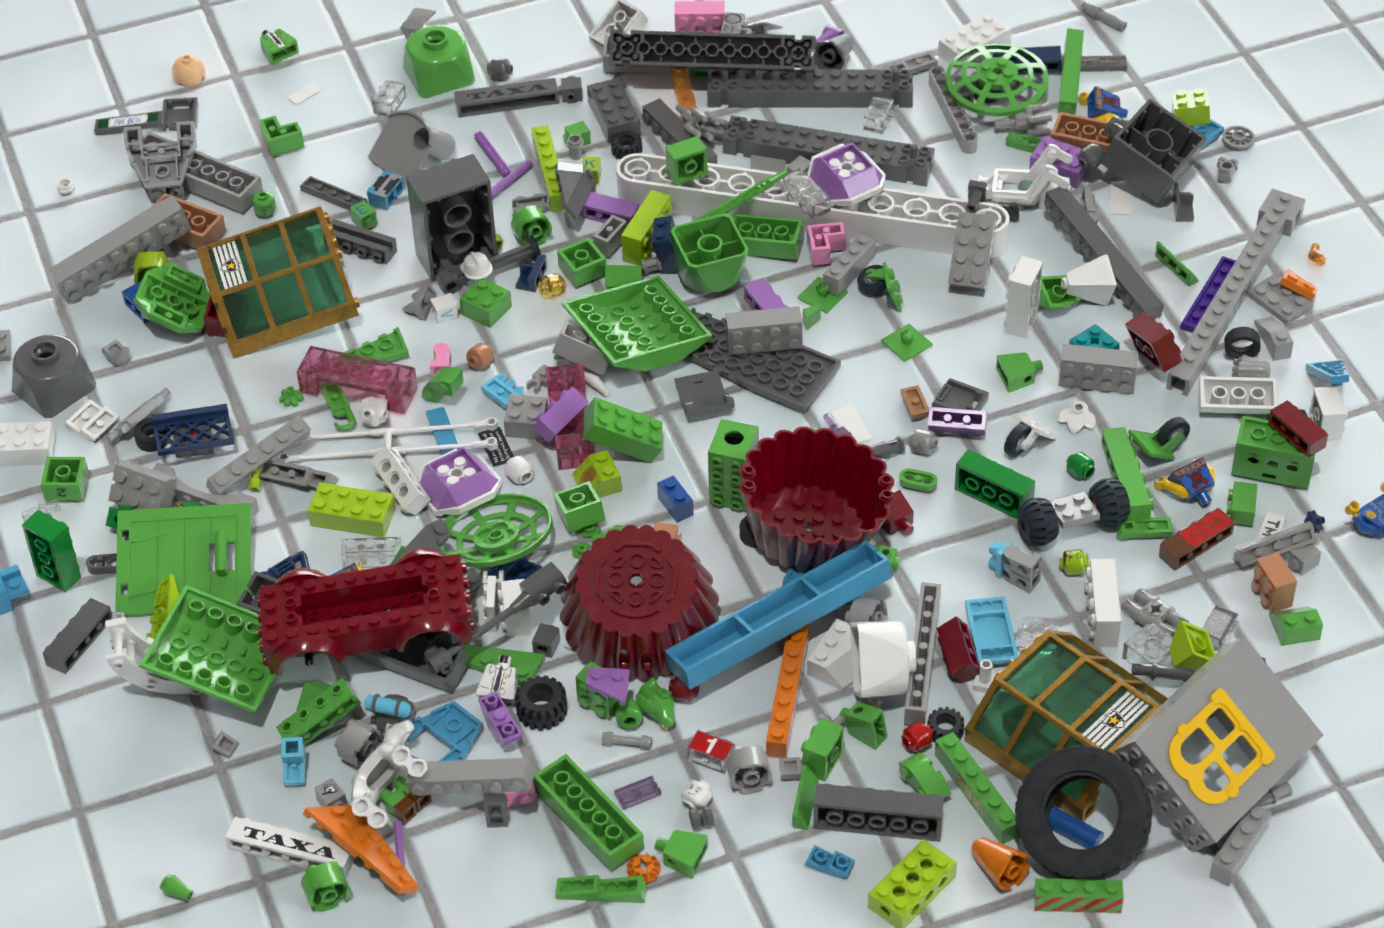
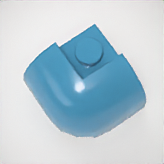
(11, 587)

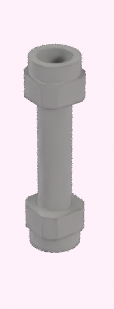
(609, 738)

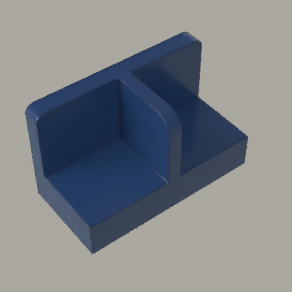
(531, 274)

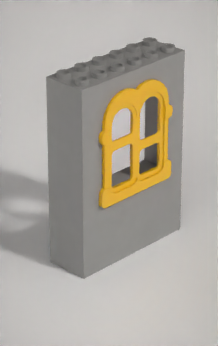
(1256, 714)

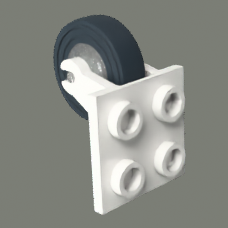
(1021, 435)

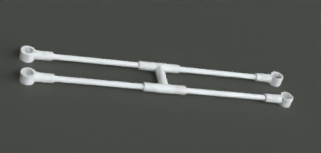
(490, 424)

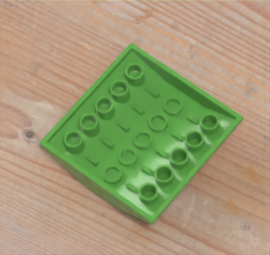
(639, 324)
(212, 650)

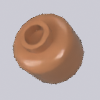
(480, 356)

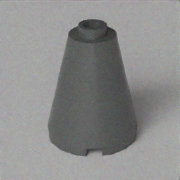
(833, 52)

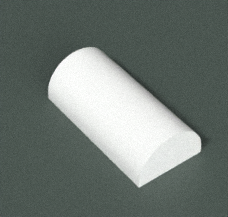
(1237, 395)

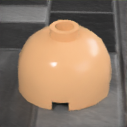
(188, 71)

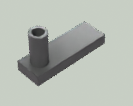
(976, 193)

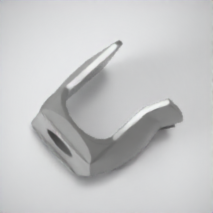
(416, 21)

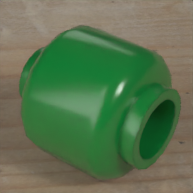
(1080, 465)

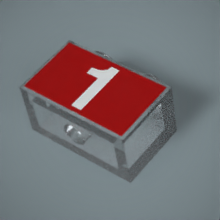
(709, 751)

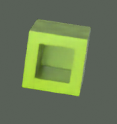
(594, 164)

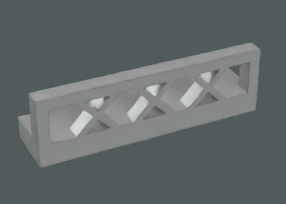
(1274, 543)

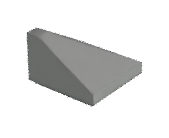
(224, 744)

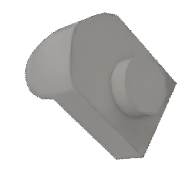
(116, 353)

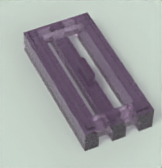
(635, 790)

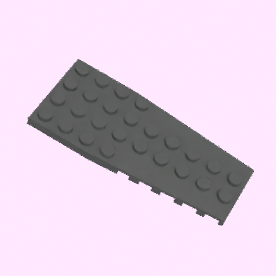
(784, 376)

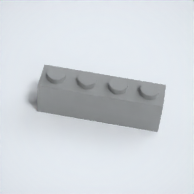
(849, 264)
(1240, 845)

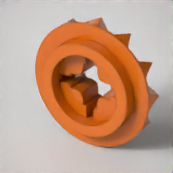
(652, 871)

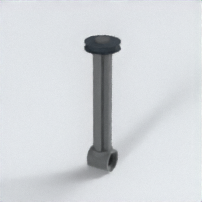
(451, 280)

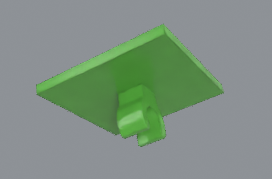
(816, 294)
(906, 342)

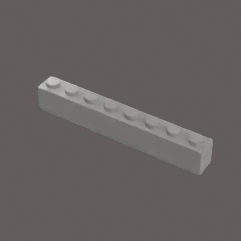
(924, 644)

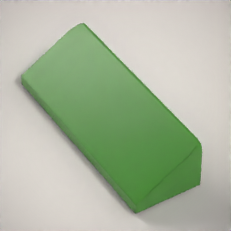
(1175, 264)
(804, 799)

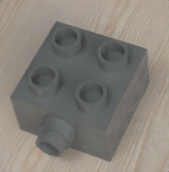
(1151, 149)

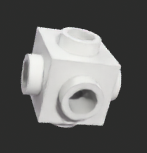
(373, 411)

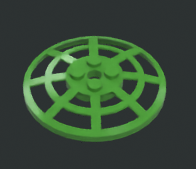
(990, 80)
(500, 534)

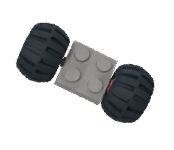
(1105, 504)

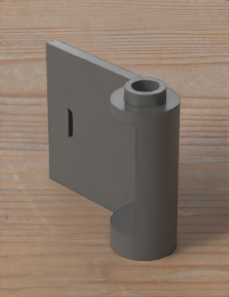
(703, 395)

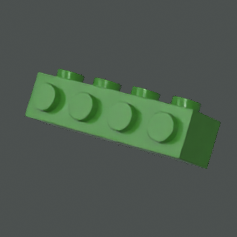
(320, 712)

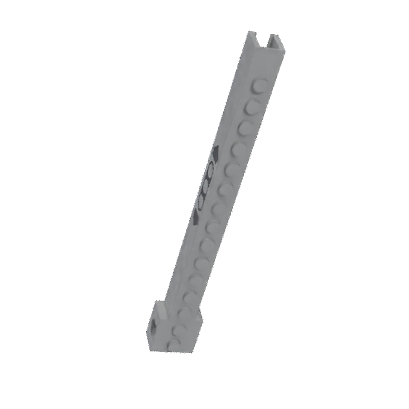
(1275, 218)

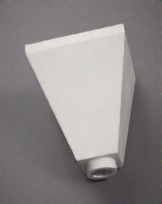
(1091, 281)

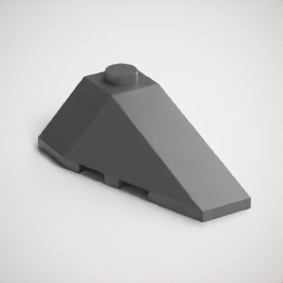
(575, 184)

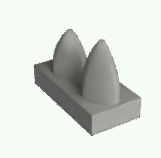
(421, 303)

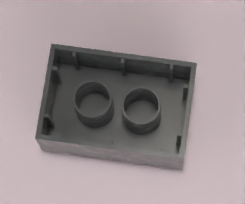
(451, 214)

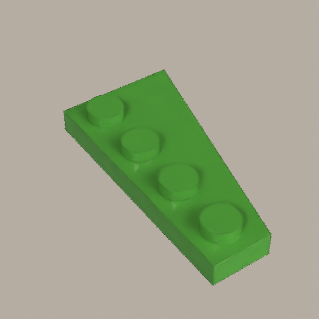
(385, 348)

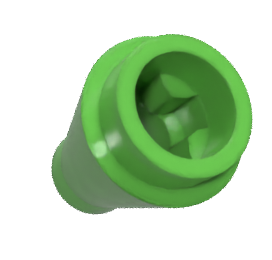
(175, 887)

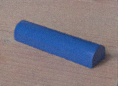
(1074, 829)

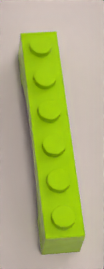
(547, 158)

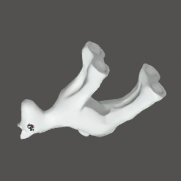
(381, 769)

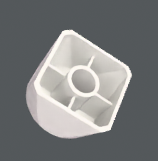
(881, 658)

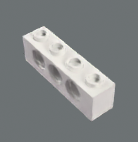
(400, 480)

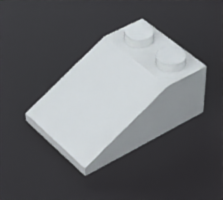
(619, 17)

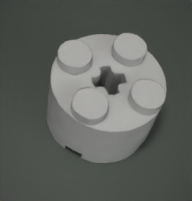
(866, 610)
(357, 742)
(748, 769)

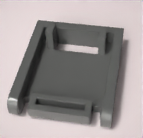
(172, 115)
(960, 396)

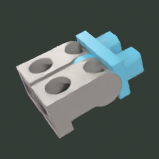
(1015, 565)

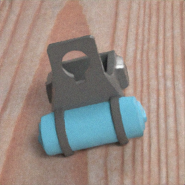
(389, 709)

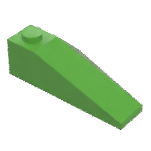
(1052, 294)

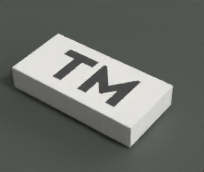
(1272, 524)

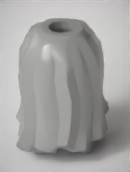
(1251, 367)

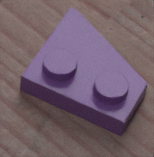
(609, 682)

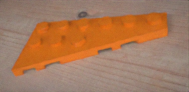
(363, 841)

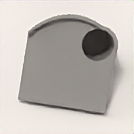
(408, 142)

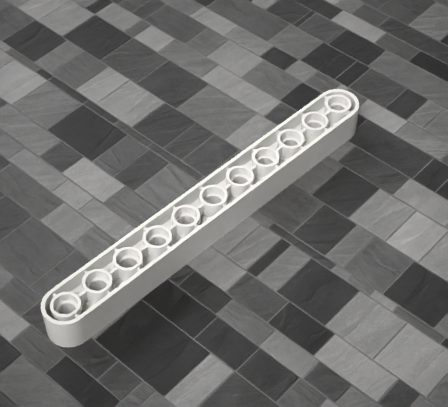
(888, 217)

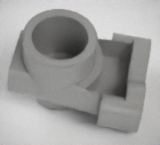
(1226, 168)

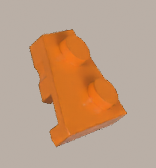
(1298, 284)

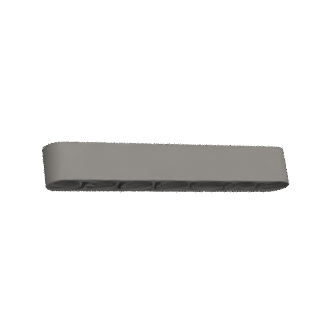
(953, 112)

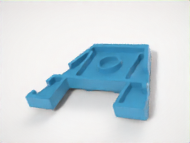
(451, 726)

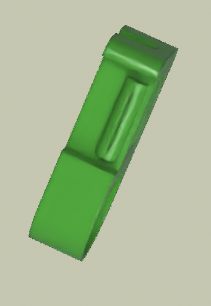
(1022, 142)

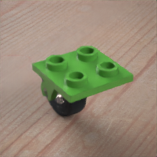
(878, 279)
(1163, 440)

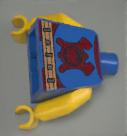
(1102, 104)
(1190, 481)

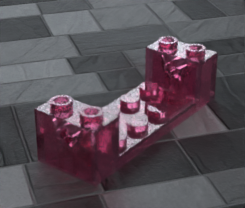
(360, 373)
(569, 443)

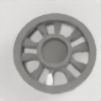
(1238, 137)

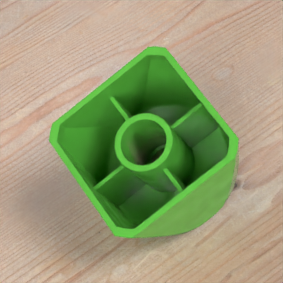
(437, 60)
(709, 253)

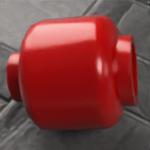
(917, 737)

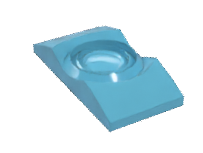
(991, 629)

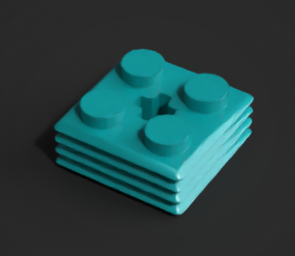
(1095, 337)

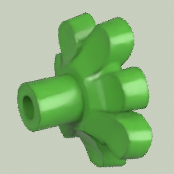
(290, 396)

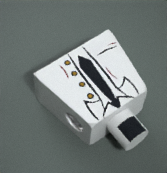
(500, 679)

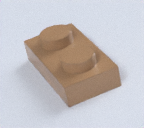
(915, 402)

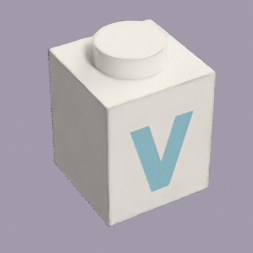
(444, 308)

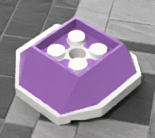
(846, 174)
(458, 482)

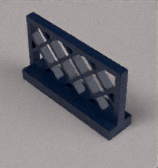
(191, 419)

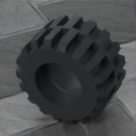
(538, 690)

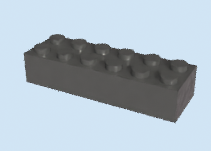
(878, 812)

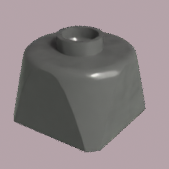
(50, 374)

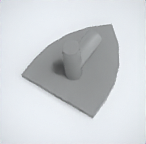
(763, 27)

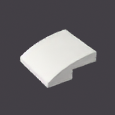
(91, 420)

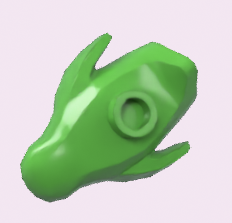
(657, 703)

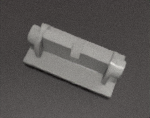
(537, 199)

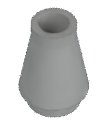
(575, 146)

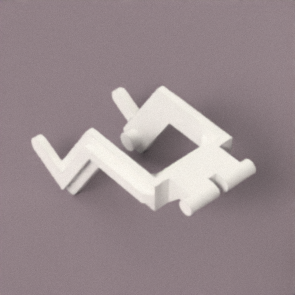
(1041, 175)

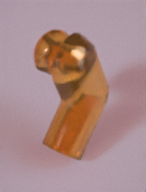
(1315, 256)

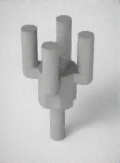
(696, 120)
(1027, 121)

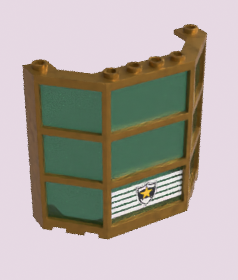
(277, 281)
(1056, 699)

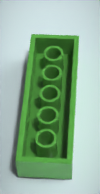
(588, 812)

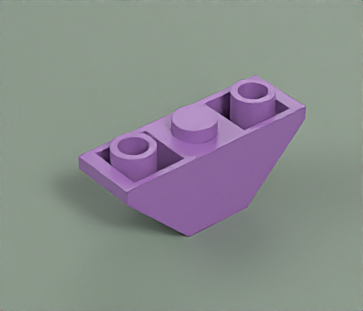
(499, 719)

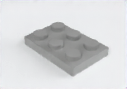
(1279, 300)

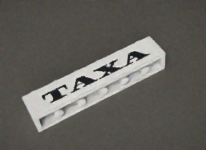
(285, 845)

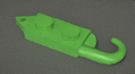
(338, 404)

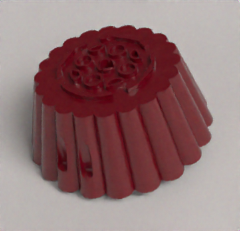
(816, 483)
(634, 624)

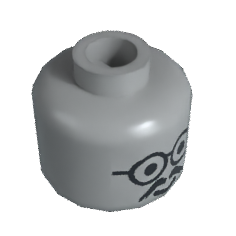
(923, 441)

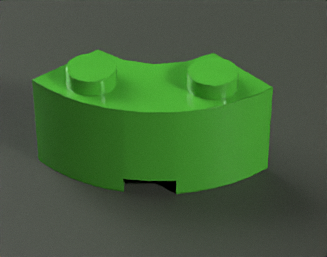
(443, 383)
(919, 773)

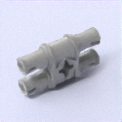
(1154, 611)

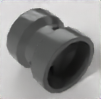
(701, 817)

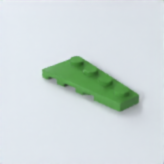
(526, 663)

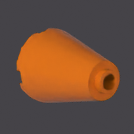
(1001, 862)

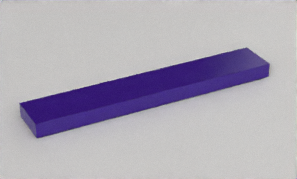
(1207, 294)

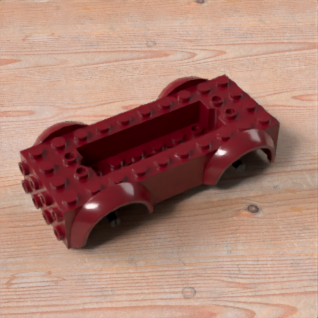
(308, 609)

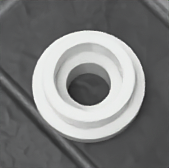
(65, 186)

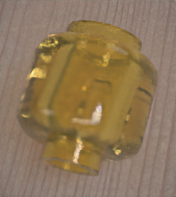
(552, 285)

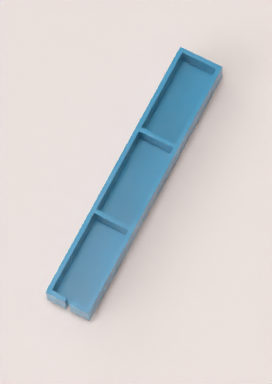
(778, 614)

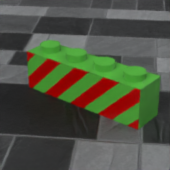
(1078, 895)

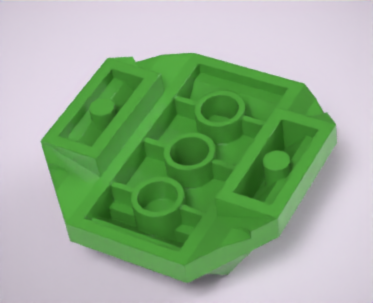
(173, 298)

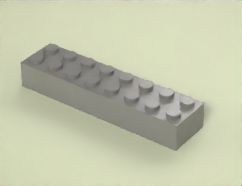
(216, 179)
(119, 249)

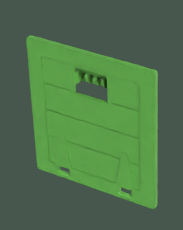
(179, 544)

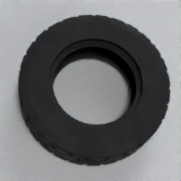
(1054, 773)

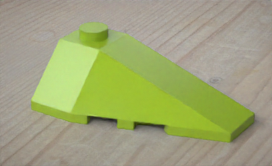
(164, 601)

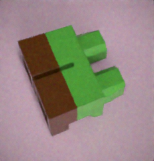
(402, 802)

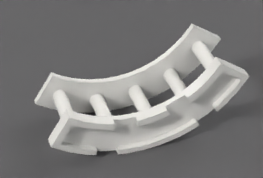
(124, 663)

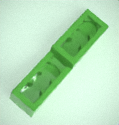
(608, 890)

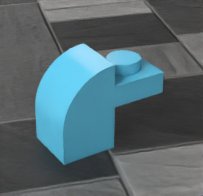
(294, 761)

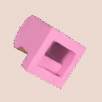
(441, 358)

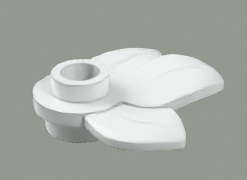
(1077, 418)

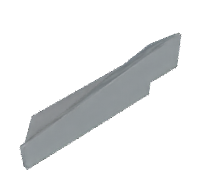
(295, 474)

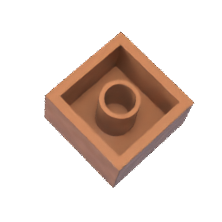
(1274, 582)

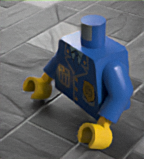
(1370, 517)

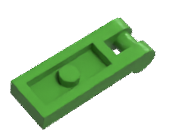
(1145, 528)

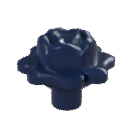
(1315, 519)

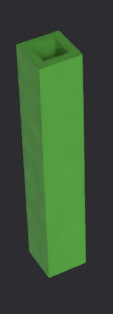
(1070, 71)

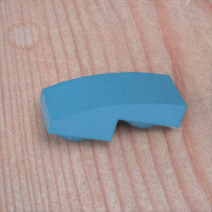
(828, 863)

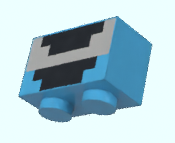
(385, 190)

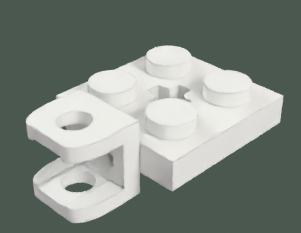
(490, 604)

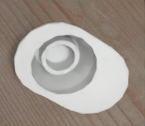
(476, 266)

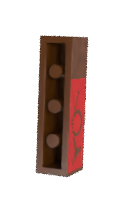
(1196, 539)

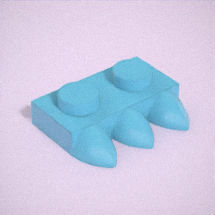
(500, 390)

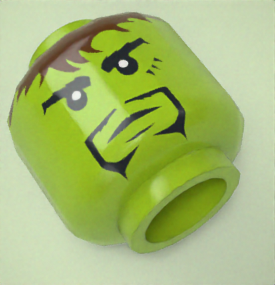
(1074, 562)

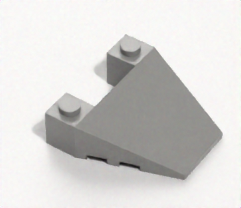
(162, 163)

